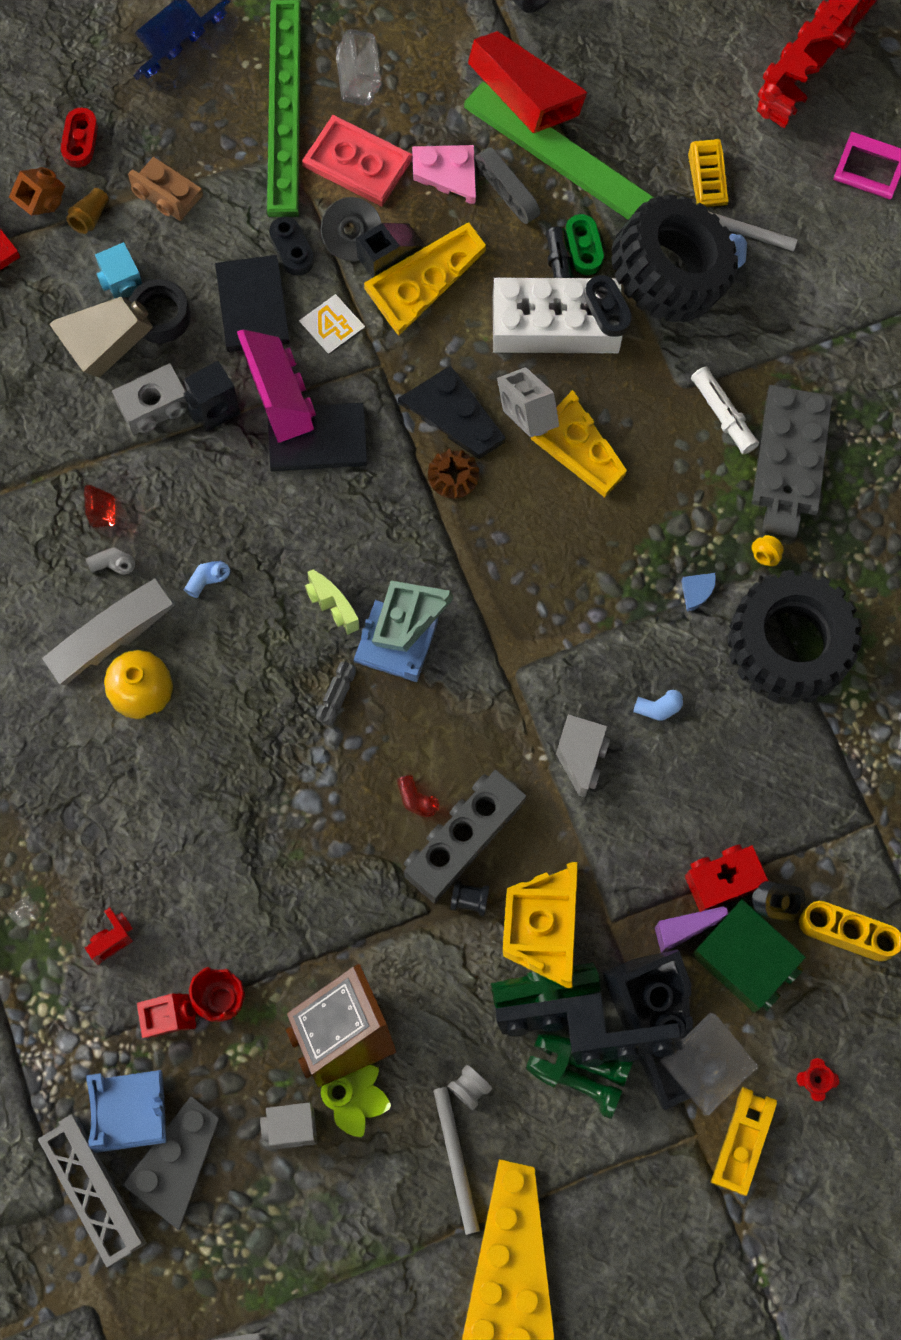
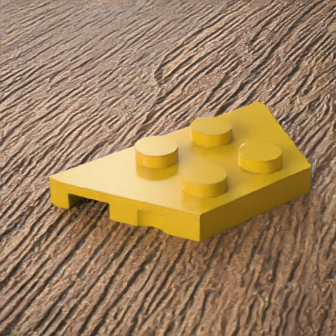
(542, 924)

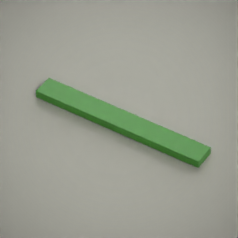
(284, 109)
(559, 154)

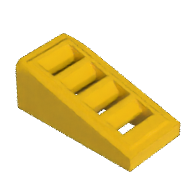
(708, 154)

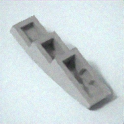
(108, 630)

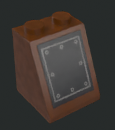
(339, 1029)

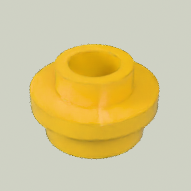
(767, 550)

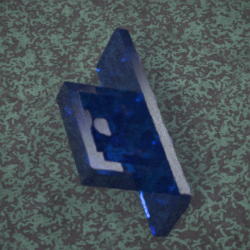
(172, 28)

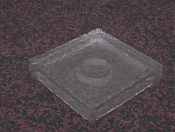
(710, 1064)

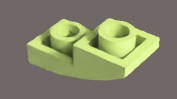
(329, 596)

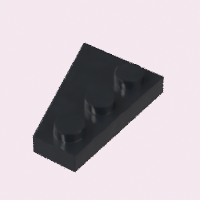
(455, 411)

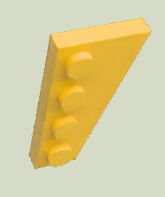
(420, 279)

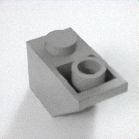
(579, 749)

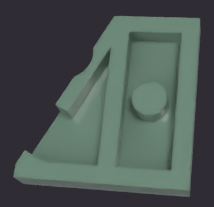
(408, 613)

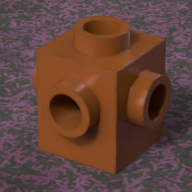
(37, 191)

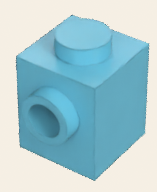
(118, 271)

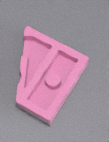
(446, 169)

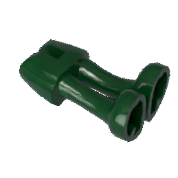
(552, 1074)

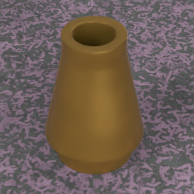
(86, 213)

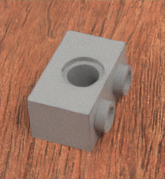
(158, 384)

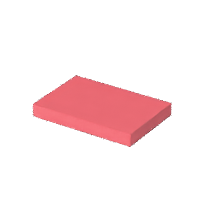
(357, 160)

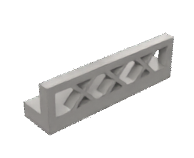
(102, 1183)

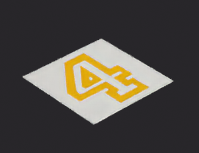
(332, 323)

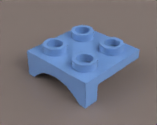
(395, 662)
(126, 1111)

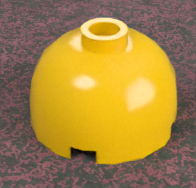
(138, 684)

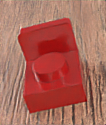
(107, 942)
(166, 1015)

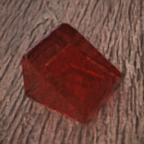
(99, 507)

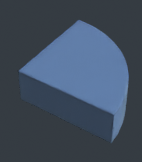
(697, 589)

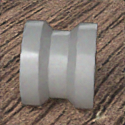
(469, 1087)

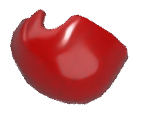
(216, 994)

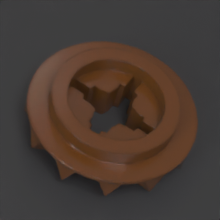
(443, 483)

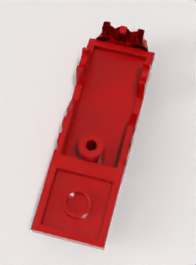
(815, 44)

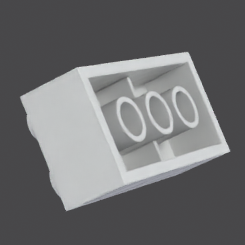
(547, 317)

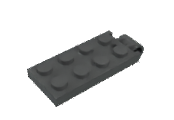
(791, 457)

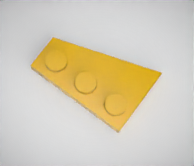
(582, 448)

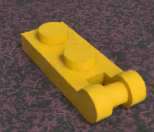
(743, 1143)

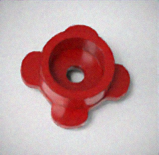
(807, 1079)

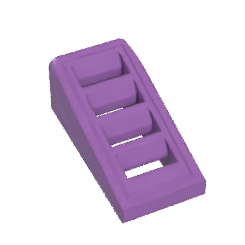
(682, 928)

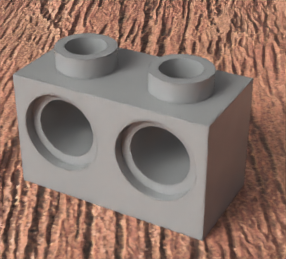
(528, 402)
(289, 1126)

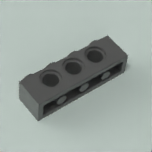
(435, 880)

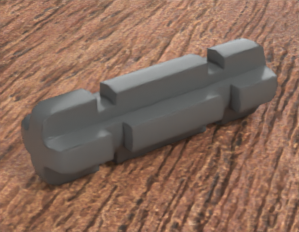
(336, 693)

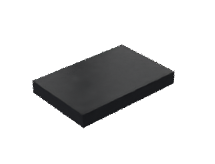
(251, 299)
(334, 442)

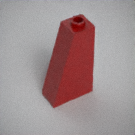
(525, 83)

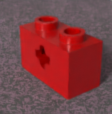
(713, 893)

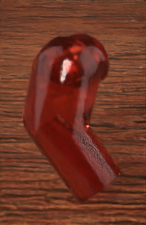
(414, 801)

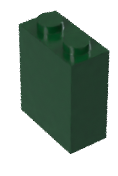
(750, 957)

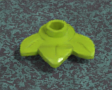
(360, 1102)

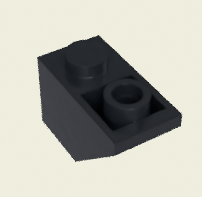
(387, 246)

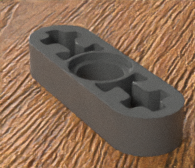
(507, 185)

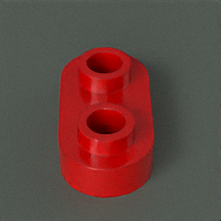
(79, 140)

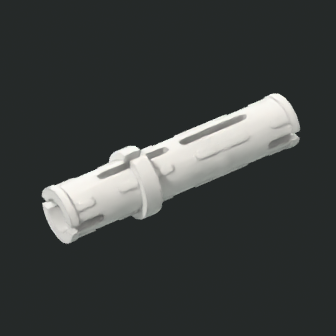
(731, 420)

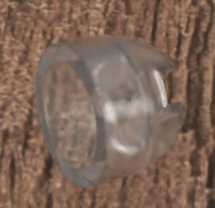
(23, 910)

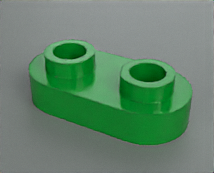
(586, 246)

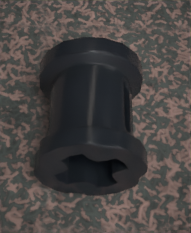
(469, 898)

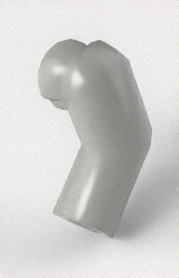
(113, 559)

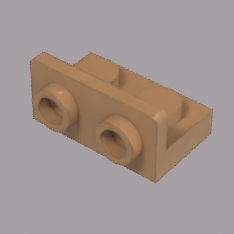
(165, 188)

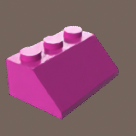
(277, 384)

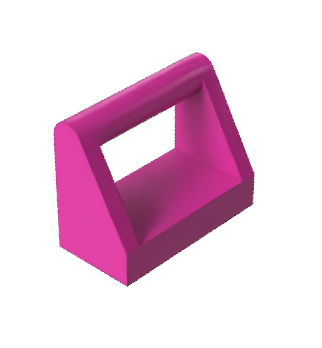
(876, 149)

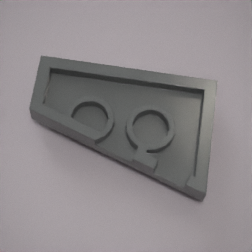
(171, 1169)

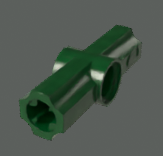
(538, 988)

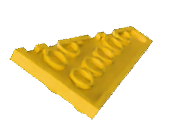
(511, 1275)

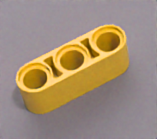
(867, 929)

